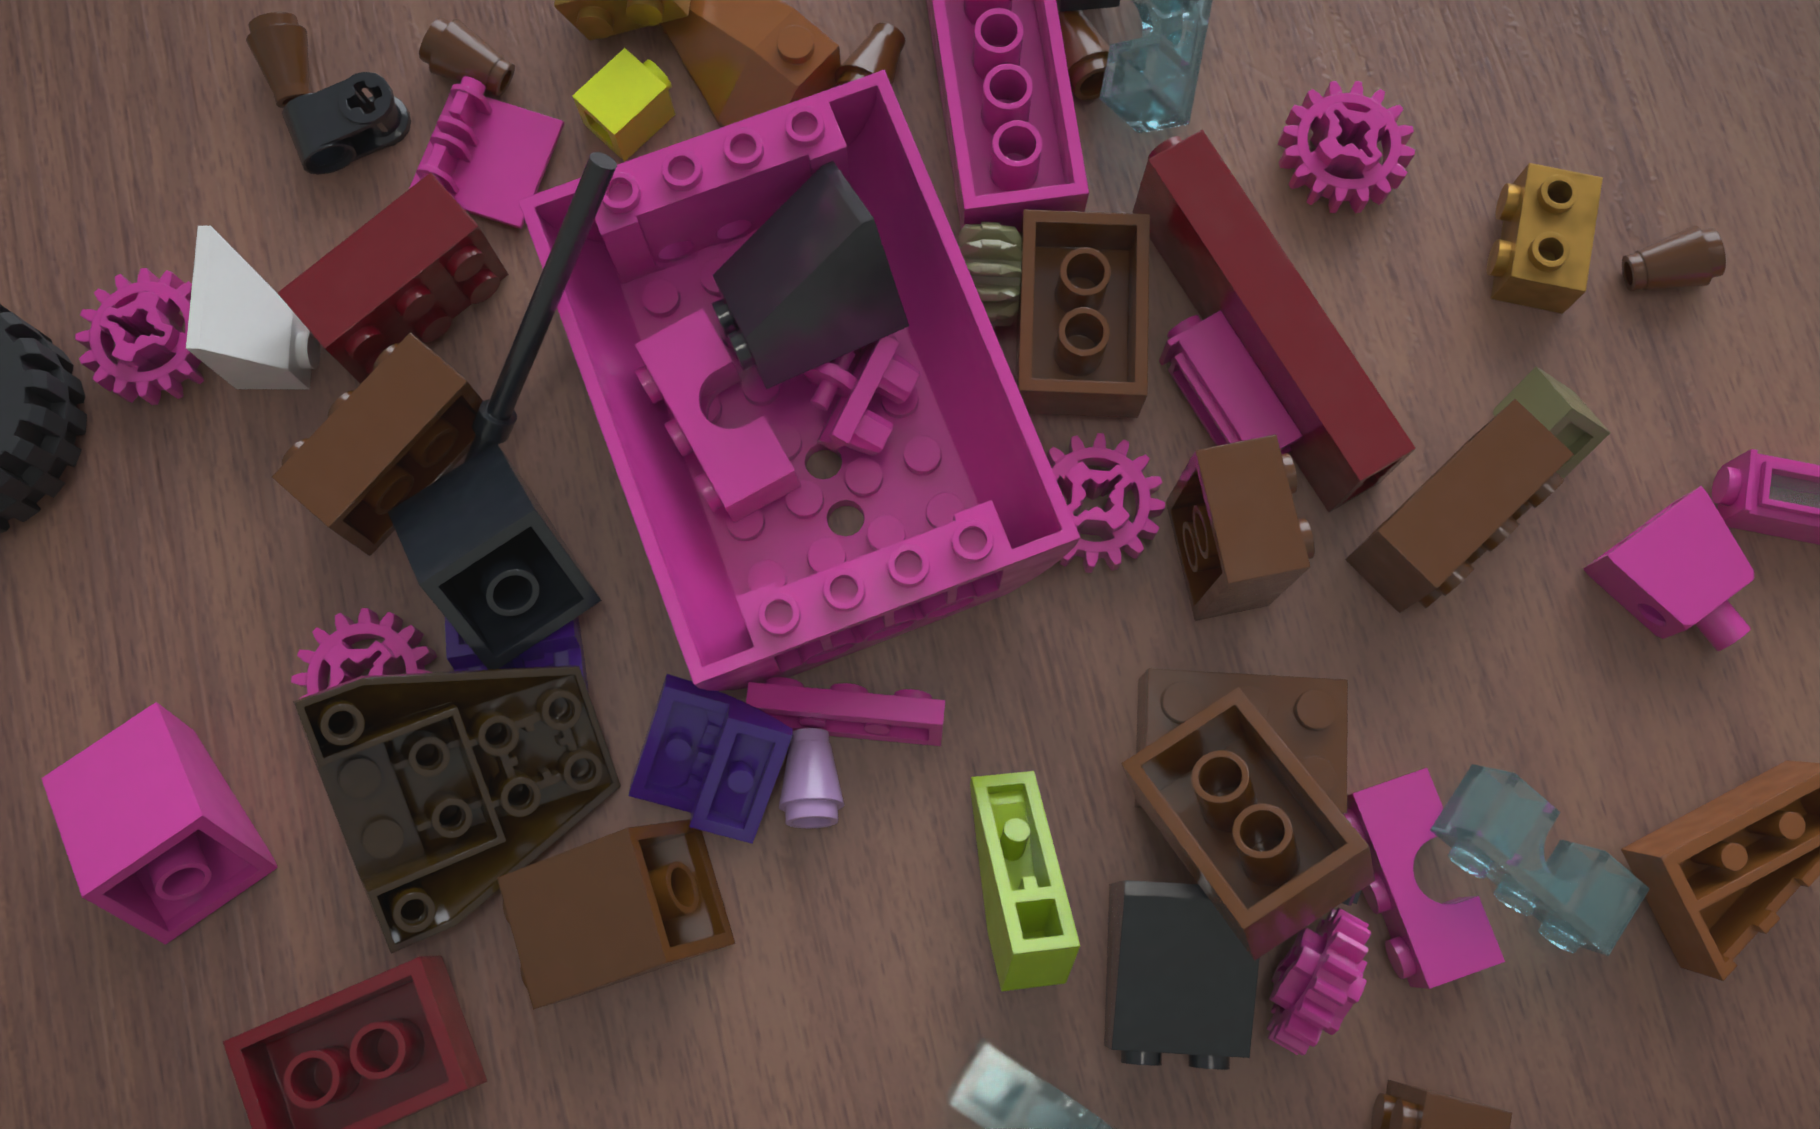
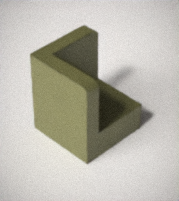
(1560, 413)

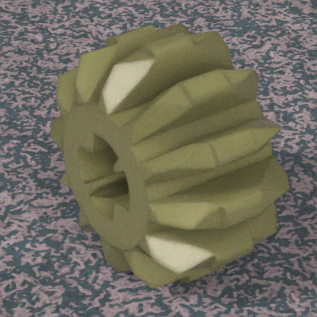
(995, 267)

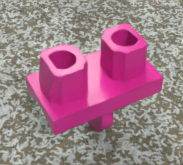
(850, 421)

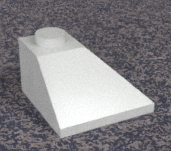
(243, 324)

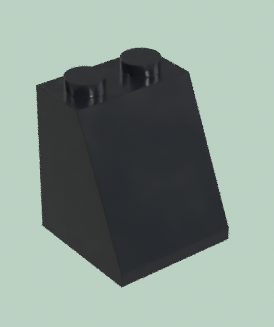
(808, 283)
(491, 558)
(1175, 977)

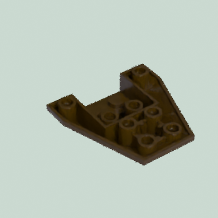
(454, 782)

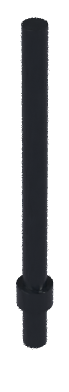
(497, 415)

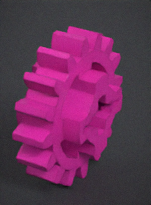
(1346, 151)
(148, 361)
(1113, 521)
(344, 662)
(1318, 981)

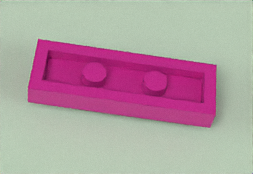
(852, 711)

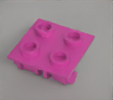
(489, 152)

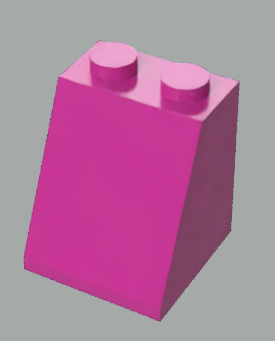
(154, 826)

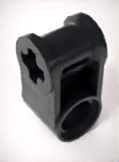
(341, 122)

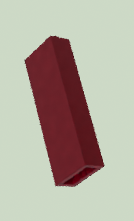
(1237, 266)

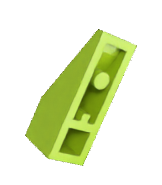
(1022, 883)

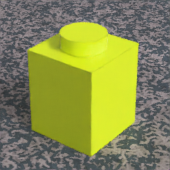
(625, 103)

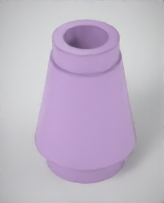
(810, 781)

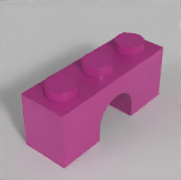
(688, 370)
(1428, 938)

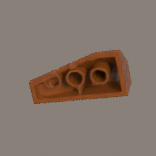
(752, 55)

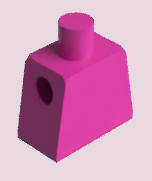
(1679, 572)

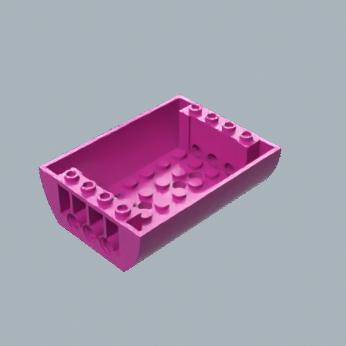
(951, 502)

